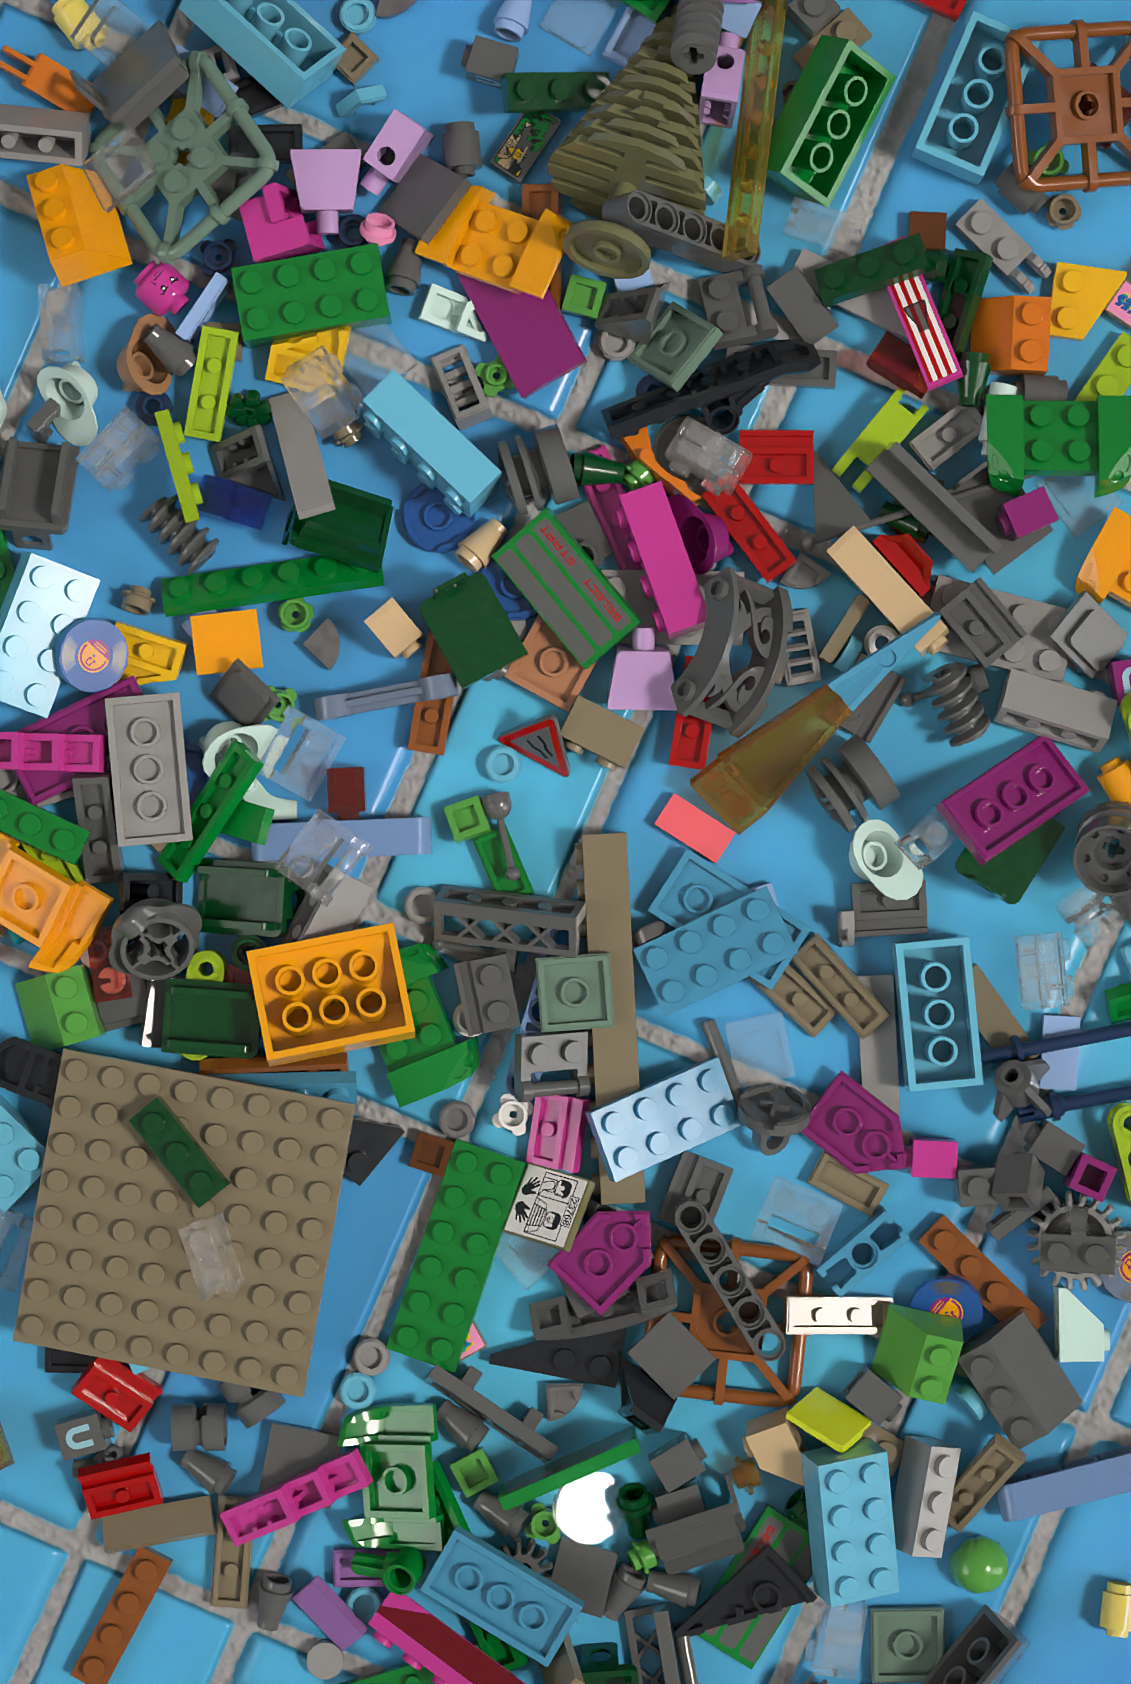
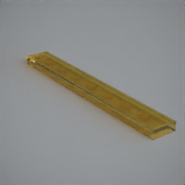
(754, 131)

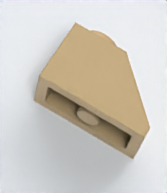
(395, 630)
(776, 1445)

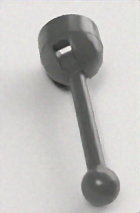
(975, 672)
(497, 807)
(512, 954)

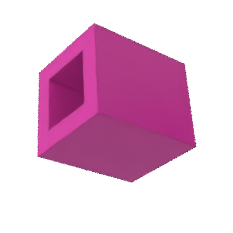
(932, 1157)

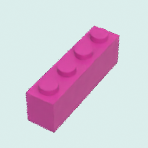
(663, 559)

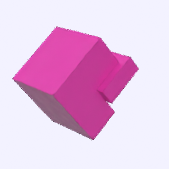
(277, 225)

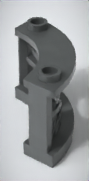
(709, 671)

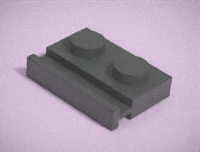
(982, 622)
(873, 709)
(886, 916)
(487, 994)
(695, 1178)

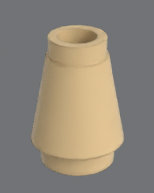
(478, 547)

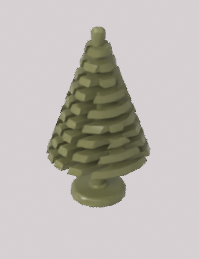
(629, 140)

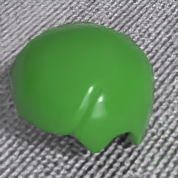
(979, 1565)

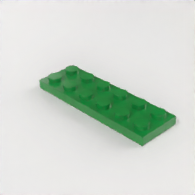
(456, 1255)

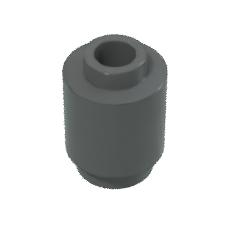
(462, 148)
(1022, 200)
(1041, 388)

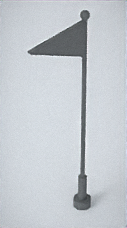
(838, 511)

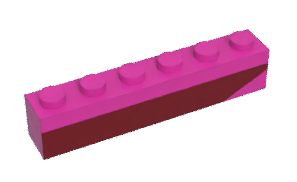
(434, 1645)

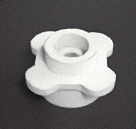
(503, 1118)

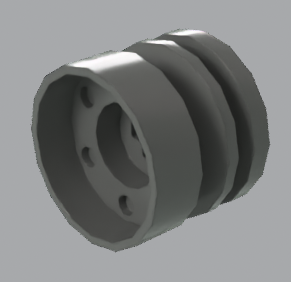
(537, 470)
(852, 783)
(1098, 862)

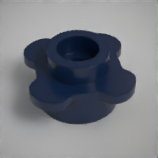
(211, 250)

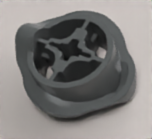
(155, 929)

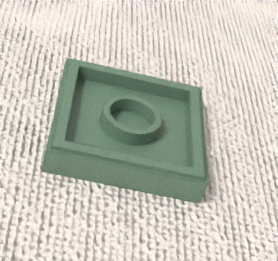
(676, 346)
(575, 992)
(905, 1642)

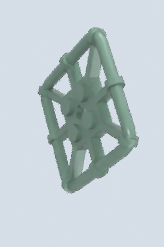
(206, 162)

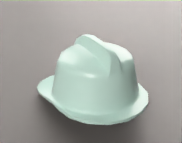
(76, 394)
(222, 735)
(882, 862)

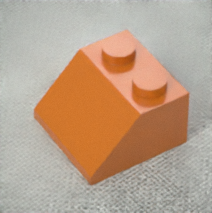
(1013, 334)

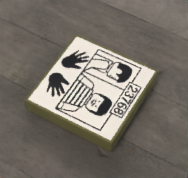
(548, 1207)

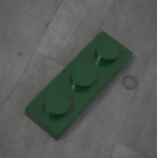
(552, 91)
(872, 270)
(962, 295)
(179, 1151)

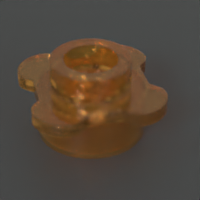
(745, 1474)

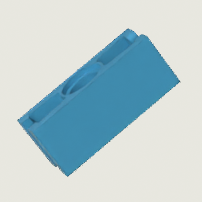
(877, 1256)

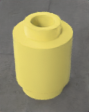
(68, 15)
(1116, 1609)

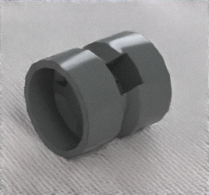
(254, 1406)
(199, 1426)

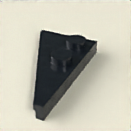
(368, 1146)
(581, 1359)
(758, 1587)

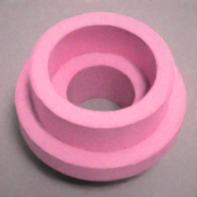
(378, 229)

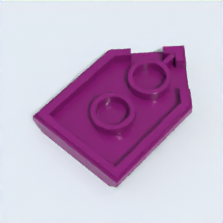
(856, 1128)
(606, 1256)

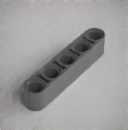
(674, 229)
(741, 1292)

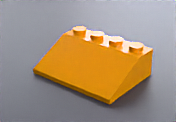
(331, 994)

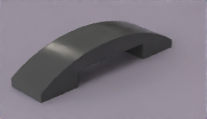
(648, 1299)

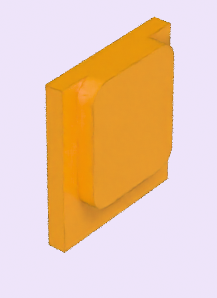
(224, 638)

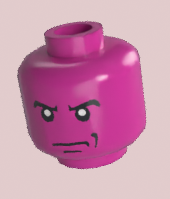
(162, 288)

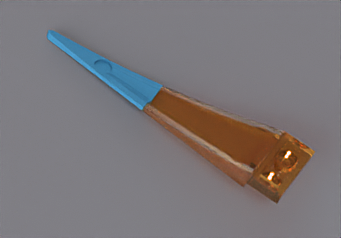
(763, 764)

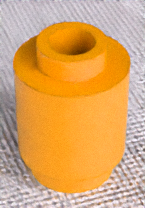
(1116, 779)

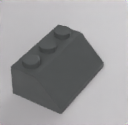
(1019, 1379)
(981, 1652)

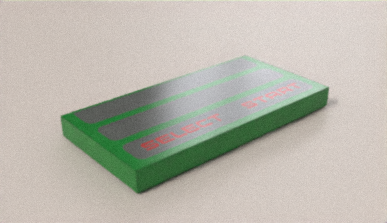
(566, 588)
(569, 1468)
(749, 1638)

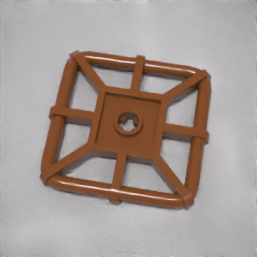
(1064, 92)
(732, 1344)

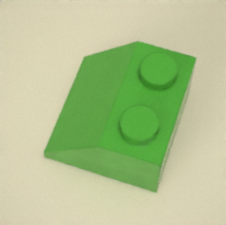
(60, 1008)
(919, 1352)

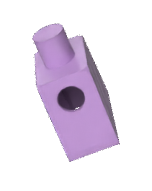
(722, 84)
(397, 135)
(326, 184)
(641, 674)

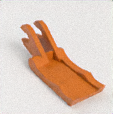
(48, 81)
(640, 449)

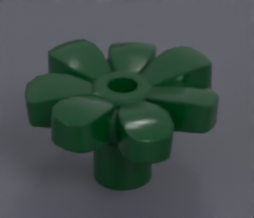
(249, 409)

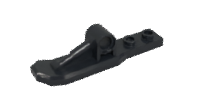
(715, 387)
(29, 1069)

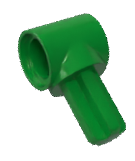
(390, 1567)

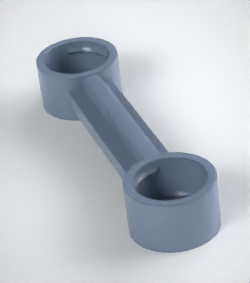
(385, 697)

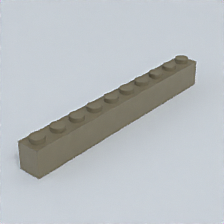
(614, 1048)

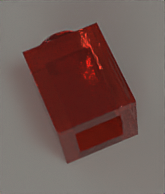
(347, 792)

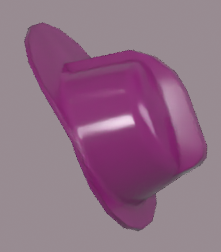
(702, 534)

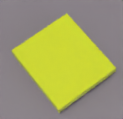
(829, 1420)

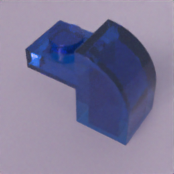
(233, 502)

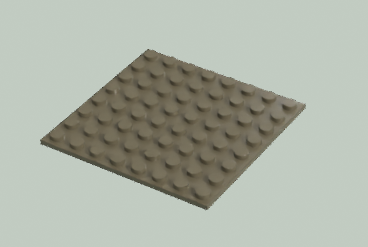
(106, 1241)

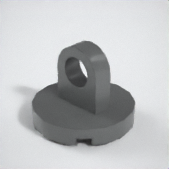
(773, 1114)

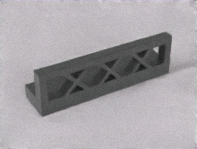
(932, 506)
(508, 908)
(665, 1639)

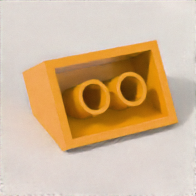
(75, 228)

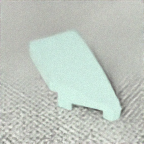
(451, 312)

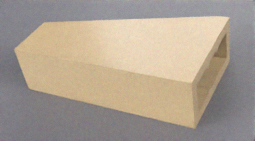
(885, 589)

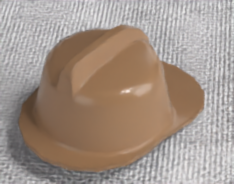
(137, 362)

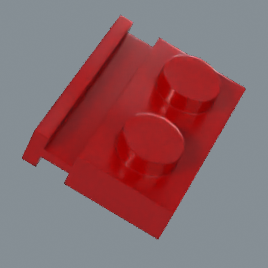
(778, 457)
(116, 1391)
(120, 1485)

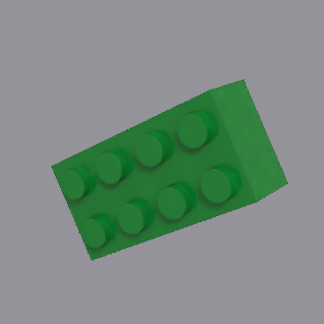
(826, 119)
(311, 294)

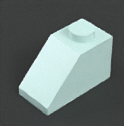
(1077, 1332)

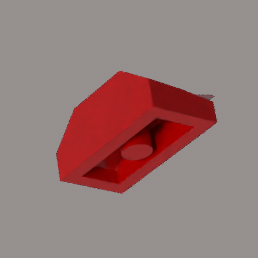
(906, 559)

